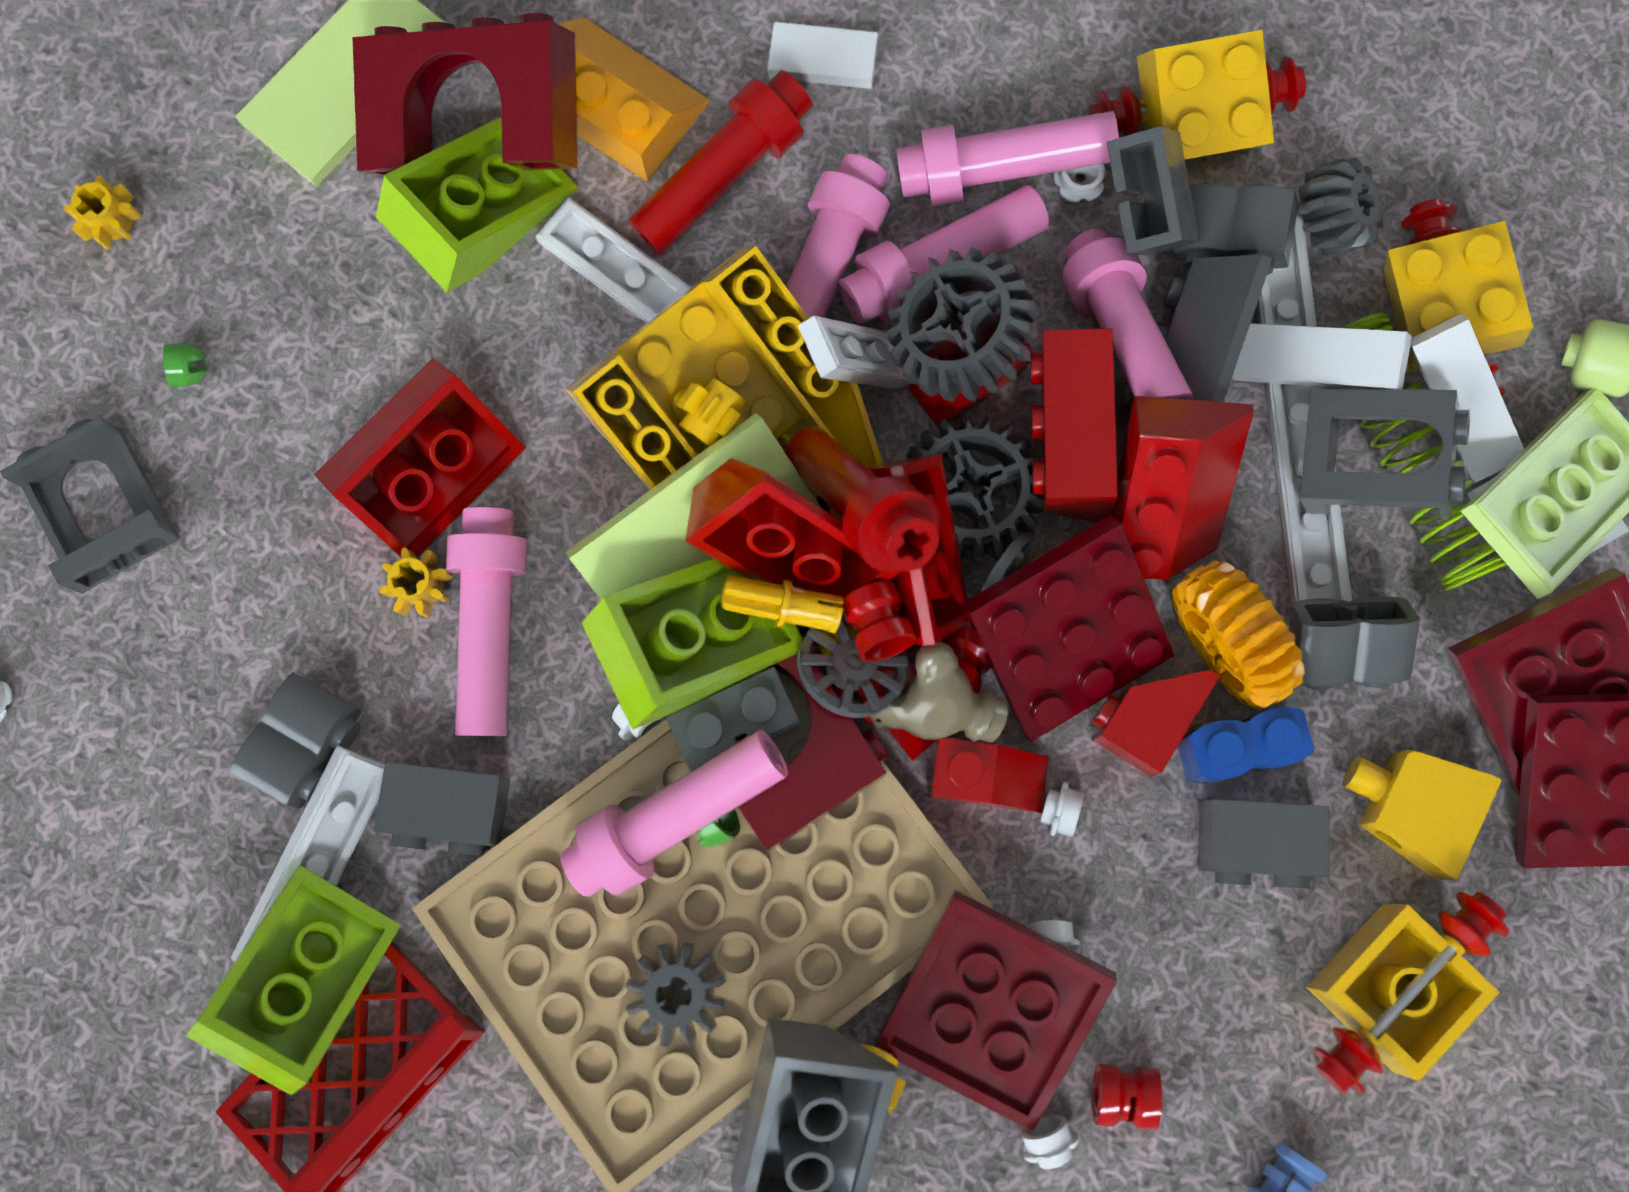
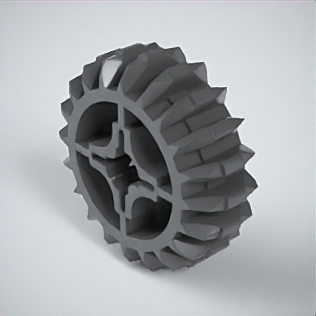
(931, 325)
(1016, 470)

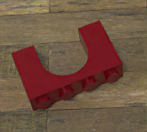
(403, 71)
(824, 775)

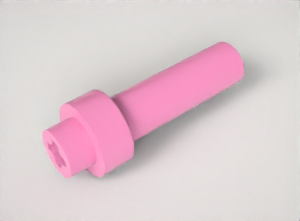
(950, 163)
(846, 210)
(887, 268)
(1109, 286)
(486, 560)
(619, 846)

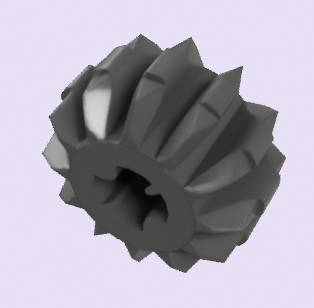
(1341, 206)
(688, 1010)

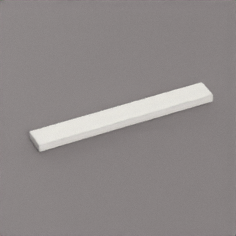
(1311, 541)

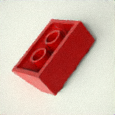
(1075, 423)
(420, 460)
(1178, 479)
(773, 533)
(937, 589)

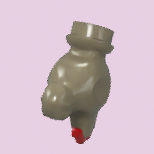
(942, 701)

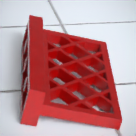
(382, 1110)

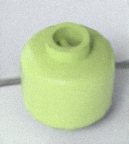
(1600, 358)

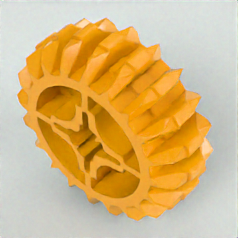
(1238, 634)

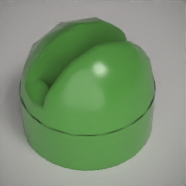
(177, 359)
(720, 830)

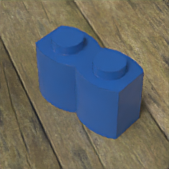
(1254, 744)

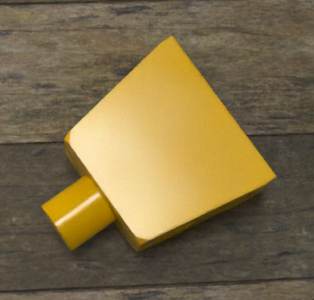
(1424, 808)

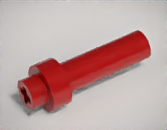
(762, 122)
(882, 517)

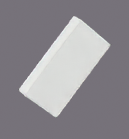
(823, 54)

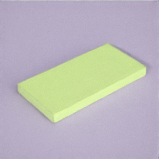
(310, 102)
(1558, 494)
(651, 532)

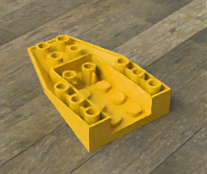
(729, 328)

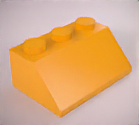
(628, 101)

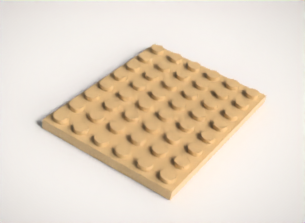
(792, 928)

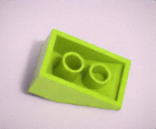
(465, 205)
(677, 645)
(294, 982)

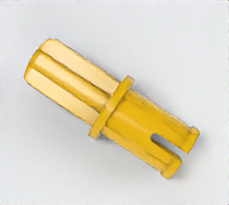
(782, 603)

